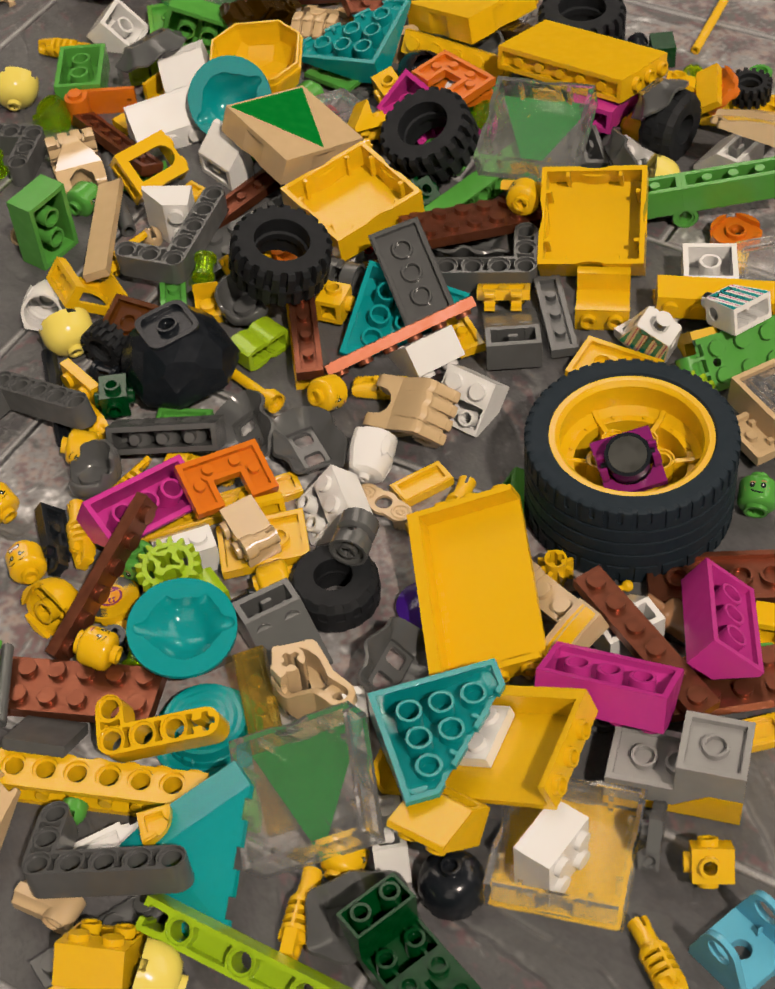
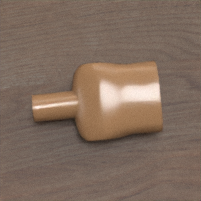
(673, 612)

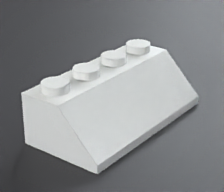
(167, 113)

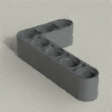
(26, 150)
(176, 261)
(468, 272)
(45, 401)
(60, 871)

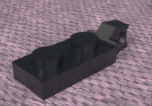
(53, 537)

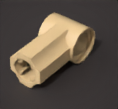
(55, 913)

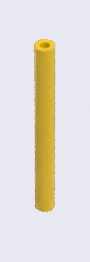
(708, 27)

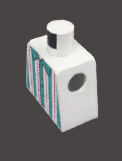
(737, 308)
(652, 333)

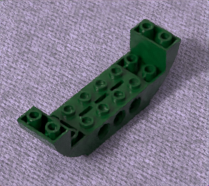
(396, 944)

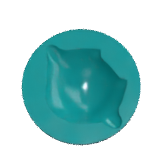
(223, 83)
(182, 628)
(211, 757)

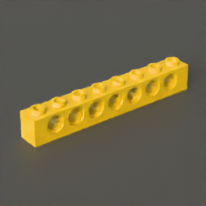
(96, 775)

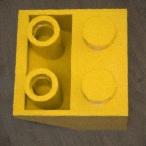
(442, 823)
(97, 956)

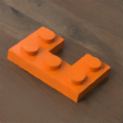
(468, 79)
(202, 475)

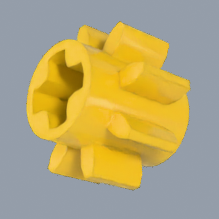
(557, 566)

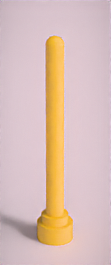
(273, 399)

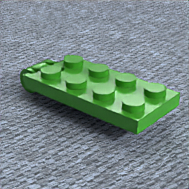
(731, 352)

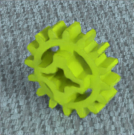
(167, 563)

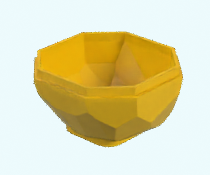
(267, 44)

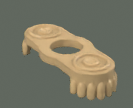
(396, 512)

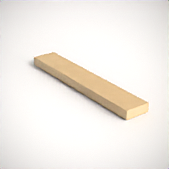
(103, 230)

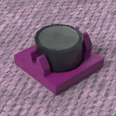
(628, 461)

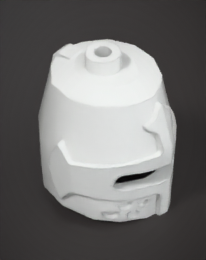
(39, 304)
(372, 453)

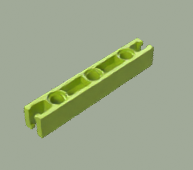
(223, 948)

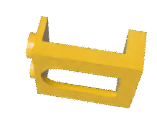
(132, 182)
(71, 287)

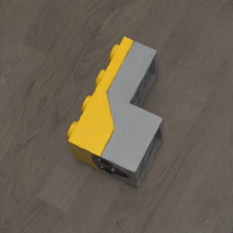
(693, 771)

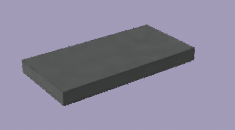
(410, 270)

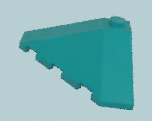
(361, 45)
(376, 311)
(429, 724)
(210, 829)

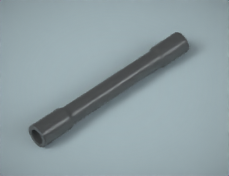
(125, 218)

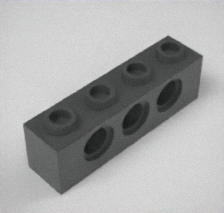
(167, 434)

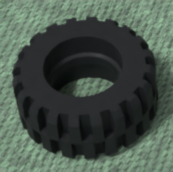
(597, 16)
(420, 114)
(276, 279)

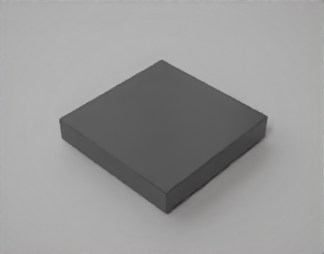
(45, 736)

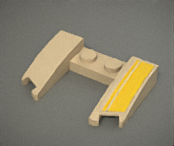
(748, 123)
(574, 618)

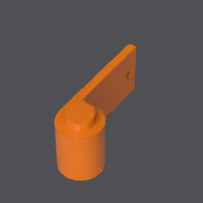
(99, 100)

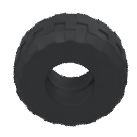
(673, 128)
(338, 608)

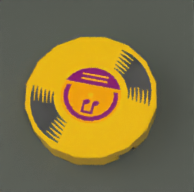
(120, 602)

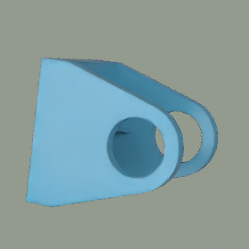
(743, 926)

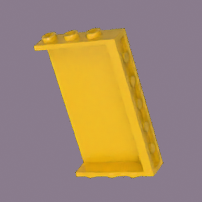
(579, 56)
(477, 583)
(534, 756)

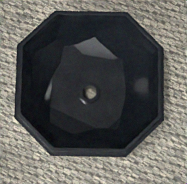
(177, 356)

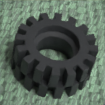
(754, 88)
(104, 342)

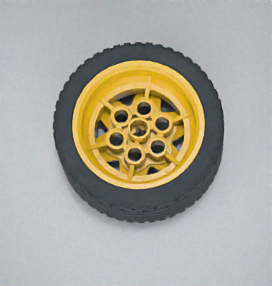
(624, 529)

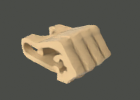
(317, 20)
(75, 158)
(416, 409)
(306, 680)

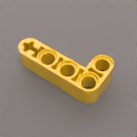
(163, 728)

